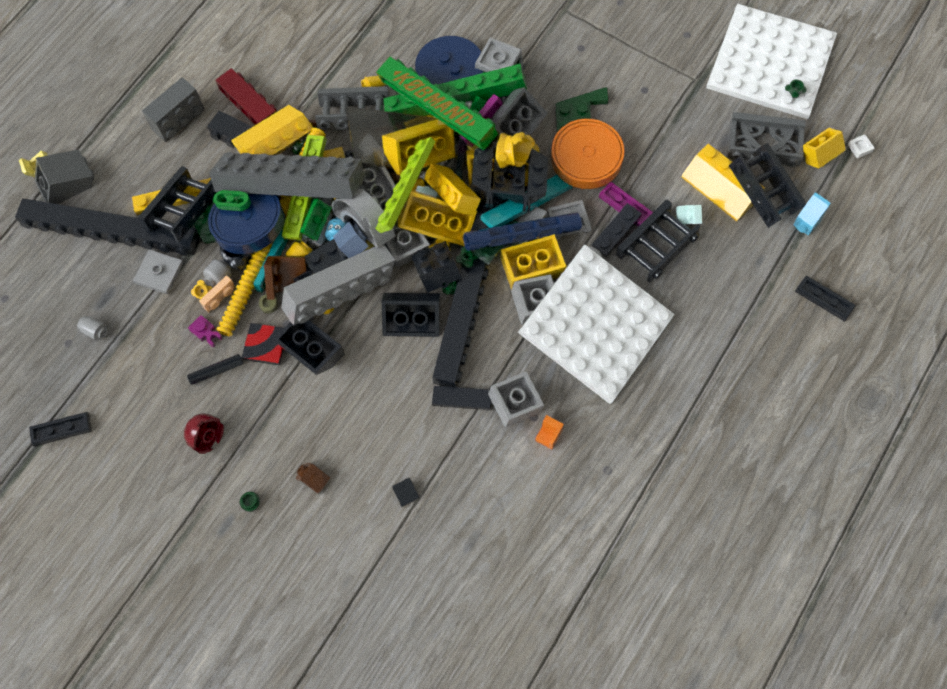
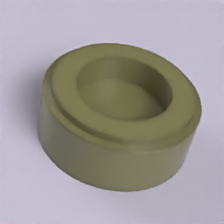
(268, 306)

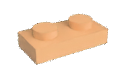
(217, 294)

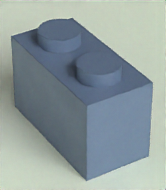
(351, 240)

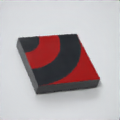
(260, 344)

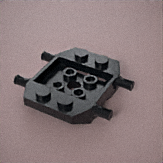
(509, 188)

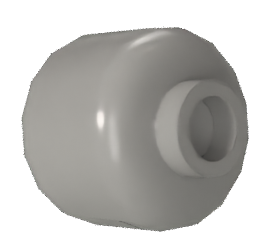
(216, 272)

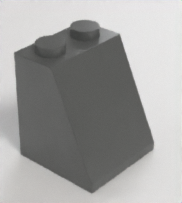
(62, 176)

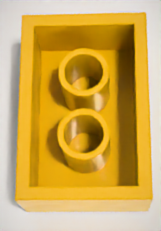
(533, 260)

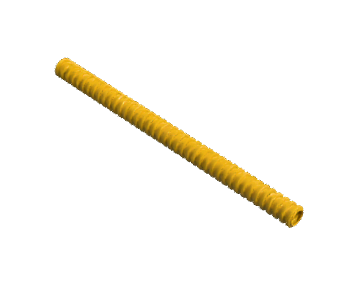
(257, 259)

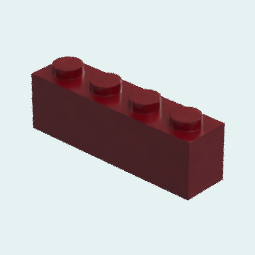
(244, 96)

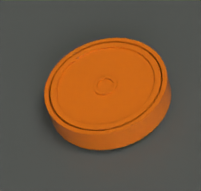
(587, 153)

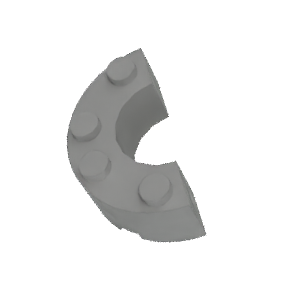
(365, 212)

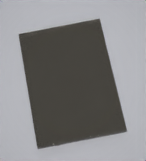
(366, 133)

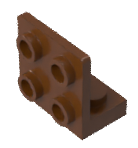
(280, 273)

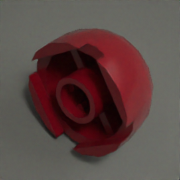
(202, 432)

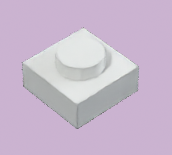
(861, 146)

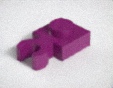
(204, 330)

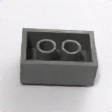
(173, 109)

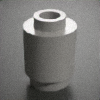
(92, 327)

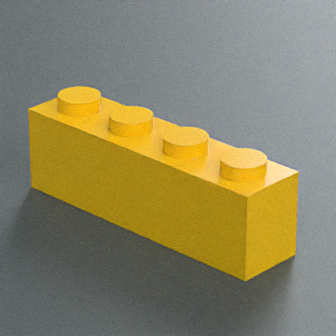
(452, 189)

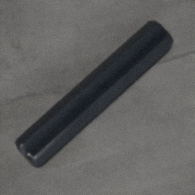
(215, 369)

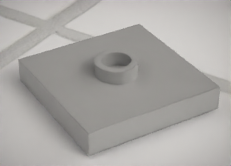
(497, 56)
(158, 271)

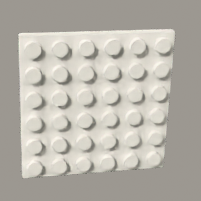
(766, 54)
(596, 324)

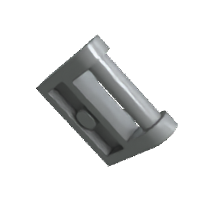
(568, 208)

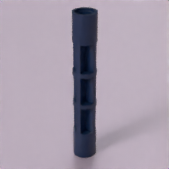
(522, 231)

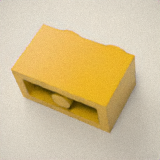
(824, 147)

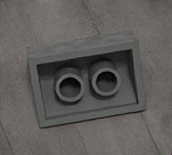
(518, 114)

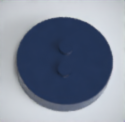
(447, 59)
(248, 229)

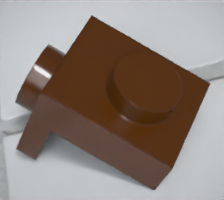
(312, 477)

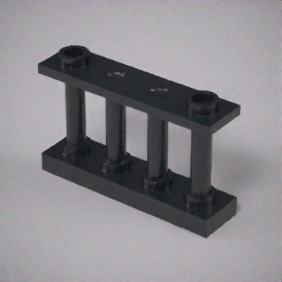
(779, 180)
(166, 198)
(651, 224)

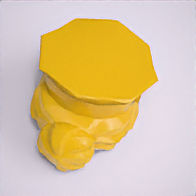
(513, 149)

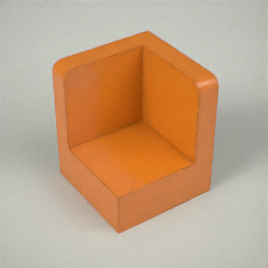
(549, 432)

